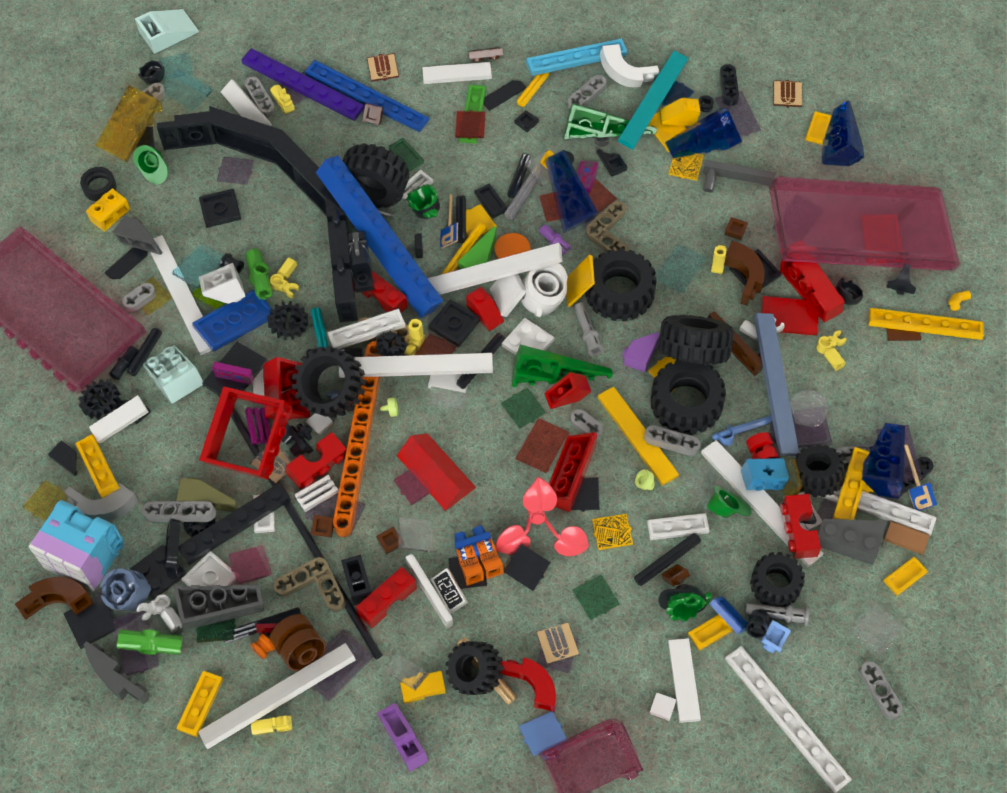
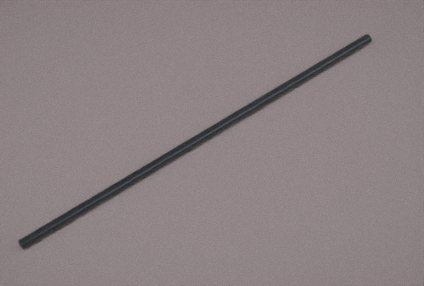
(311, 544)

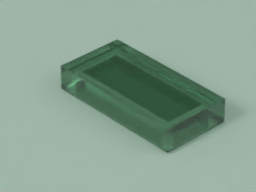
(407, 154)

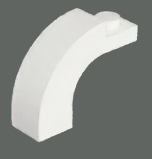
(623, 72)

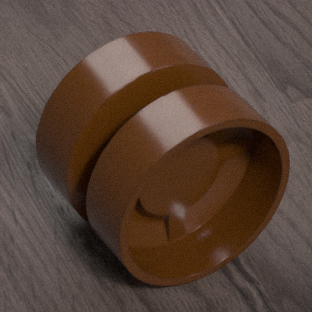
(297, 642)

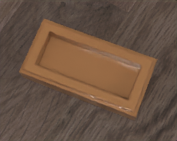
(906, 538)

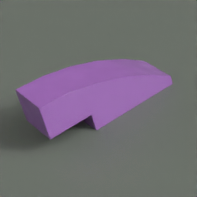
(402, 737)

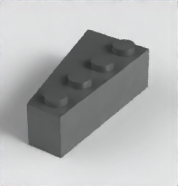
(216, 603)

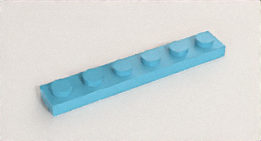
(570, 58)

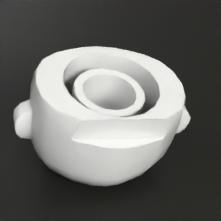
(553, 282)

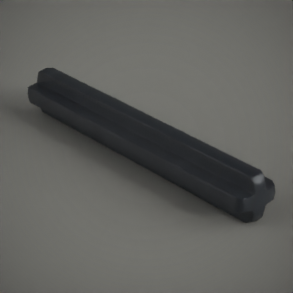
(491, 347)
(667, 559)
(250, 628)

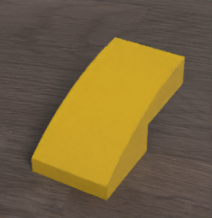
(431, 685)

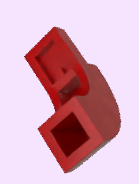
(537, 678)

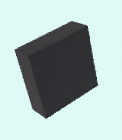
(526, 121)
(418, 245)

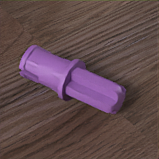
(554, 238)

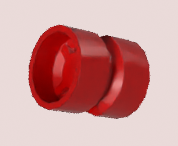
(762, 446)

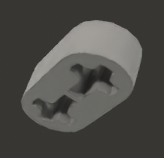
(139, 297)
(588, 421)

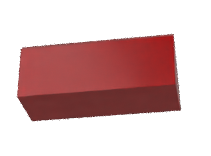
(573, 465)
(436, 469)

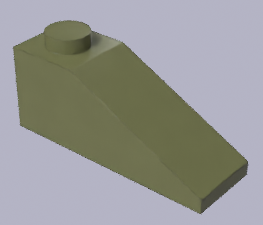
(197, 490)

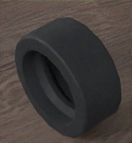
(94, 173)

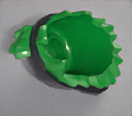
(424, 201)
(678, 599)

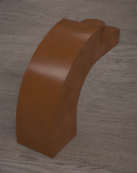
(750, 265)
(54, 591)

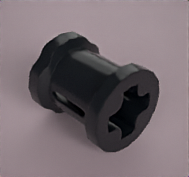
(228, 259)

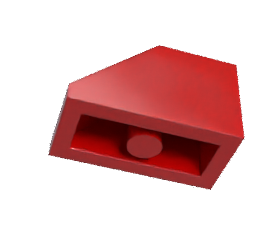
(483, 305)
(568, 390)

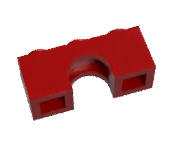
(387, 295)
(304, 472)
(802, 542)
(396, 587)

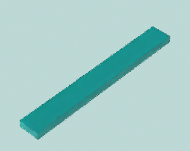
(653, 100)

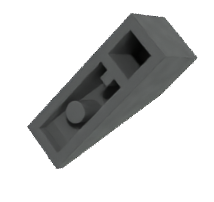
(132, 233)

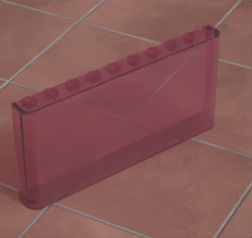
(862, 224)
(59, 313)

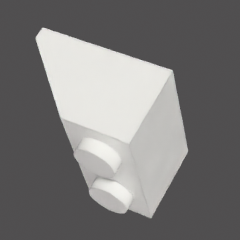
(223, 284)

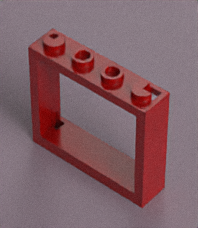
(220, 423)

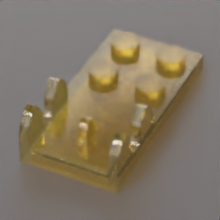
(128, 123)

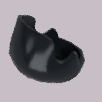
(152, 72)
(849, 291)

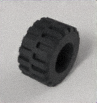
(820, 459)
(784, 566)
(488, 668)

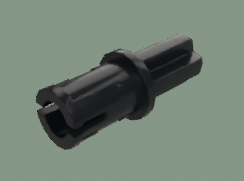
(123, 363)

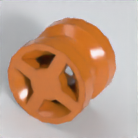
(262, 646)

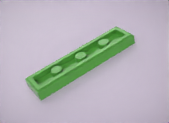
(474, 102)

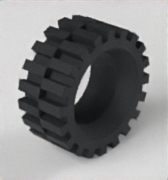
(309, 375)

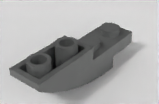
(111, 674)

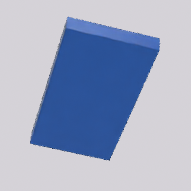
(232, 320)

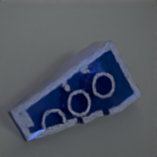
(706, 135)
(844, 139)
(885, 463)

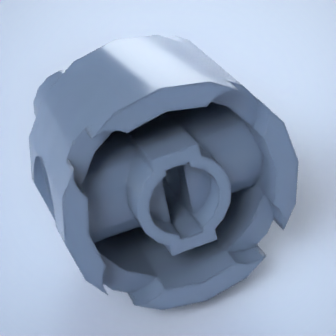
(124, 589)

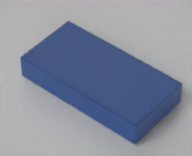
(729, 614)

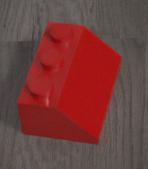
(278, 378)

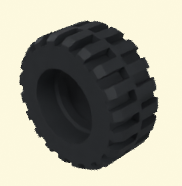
(378, 173)
(627, 304)
(696, 339)
(683, 417)

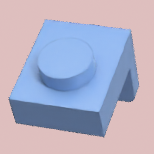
(775, 637)

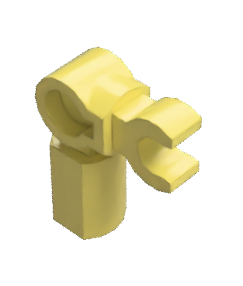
(282, 98)
(719, 259)
(278, 280)
(416, 337)
(826, 346)
(265, 726)

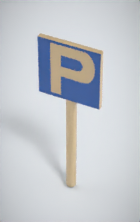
(449, 234)
(922, 495)

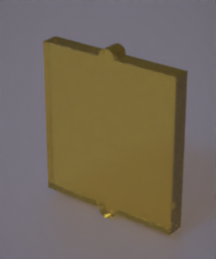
(161, 297)
(794, 483)
(44, 500)

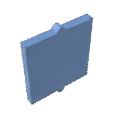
(542, 733)

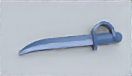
(730, 431)

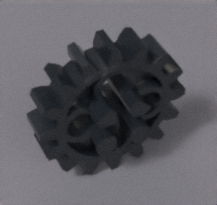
(295, 315)
(101, 389)

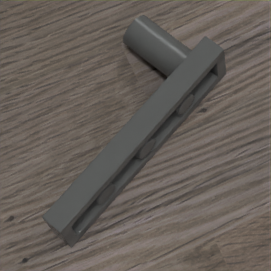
(713, 169)

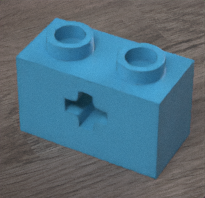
(765, 474)

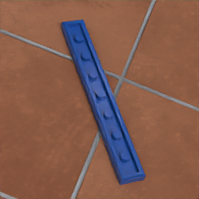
(366, 95)

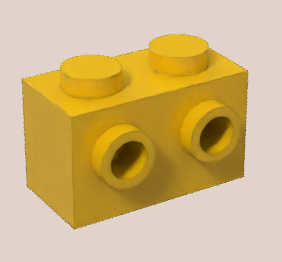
(108, 209)

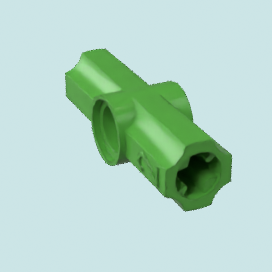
(258, 274)
(149, 642)

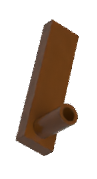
(742, 351)

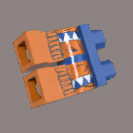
(477, 549)

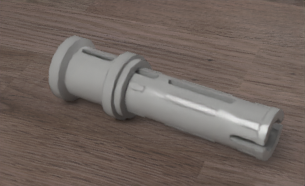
(590, 335)
(788, 617)

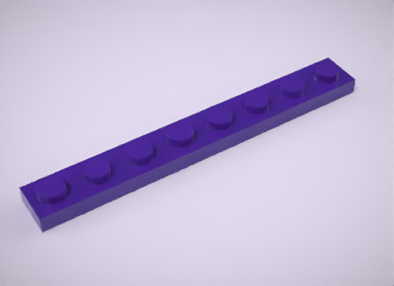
(303, 84)

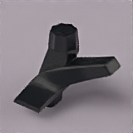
(902, 282)

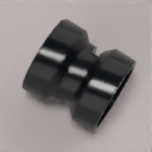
(758, 624)

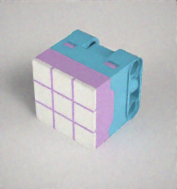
(76, 545)

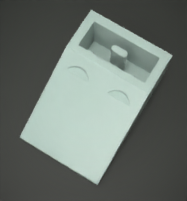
(165, 28)
(173, 373)

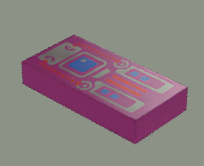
(587, 173)
(233, 373)

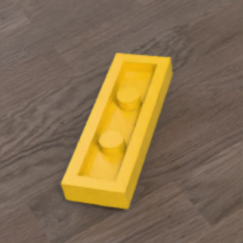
(199, 704)

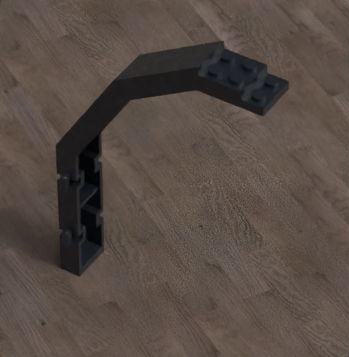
(278, 148)

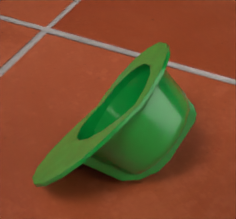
(145, 159)
(726, 504)

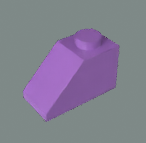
(641, 351)

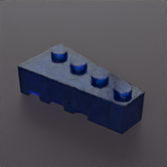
(569, 193)

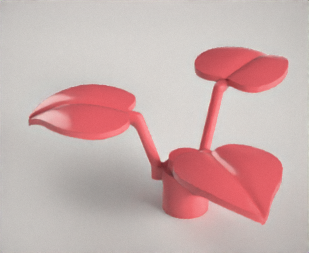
(536, 500)

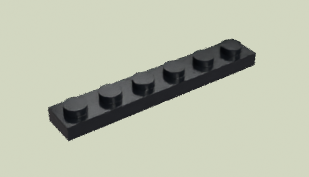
(234, 523)

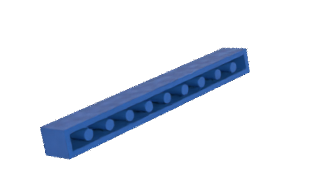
(379, 236)

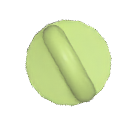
(392, 407)
(645, 480)

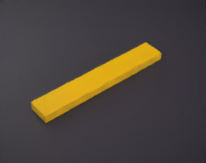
(926, 323)
(634, 432)

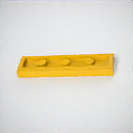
(97, 466)
(851, 487)

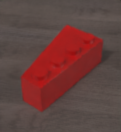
(813, 285)

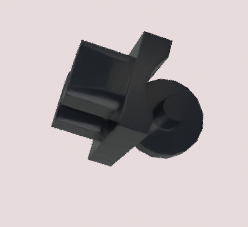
(301, 445)

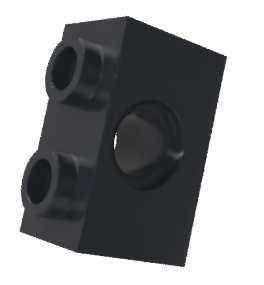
(356, 578)

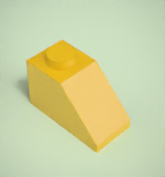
(681, 112)

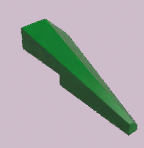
(589, 122)
(539, 365)

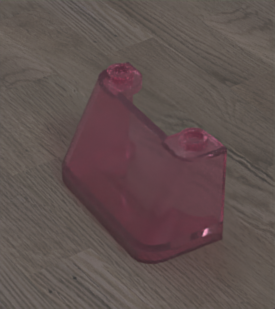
(592, 758)

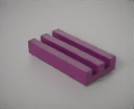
(258, 413)

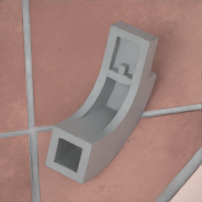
(107, 508)

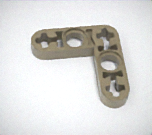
(602, 231)
(319, 577)

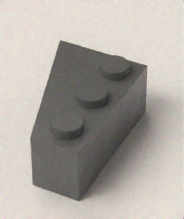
(852, 537)

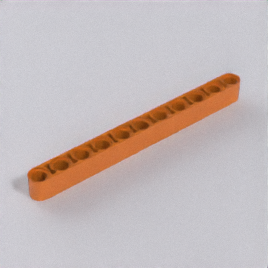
(356, 446)

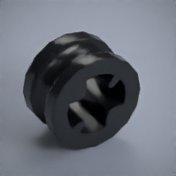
(707, 99)

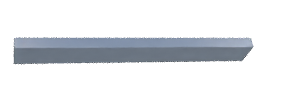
(776, 385)

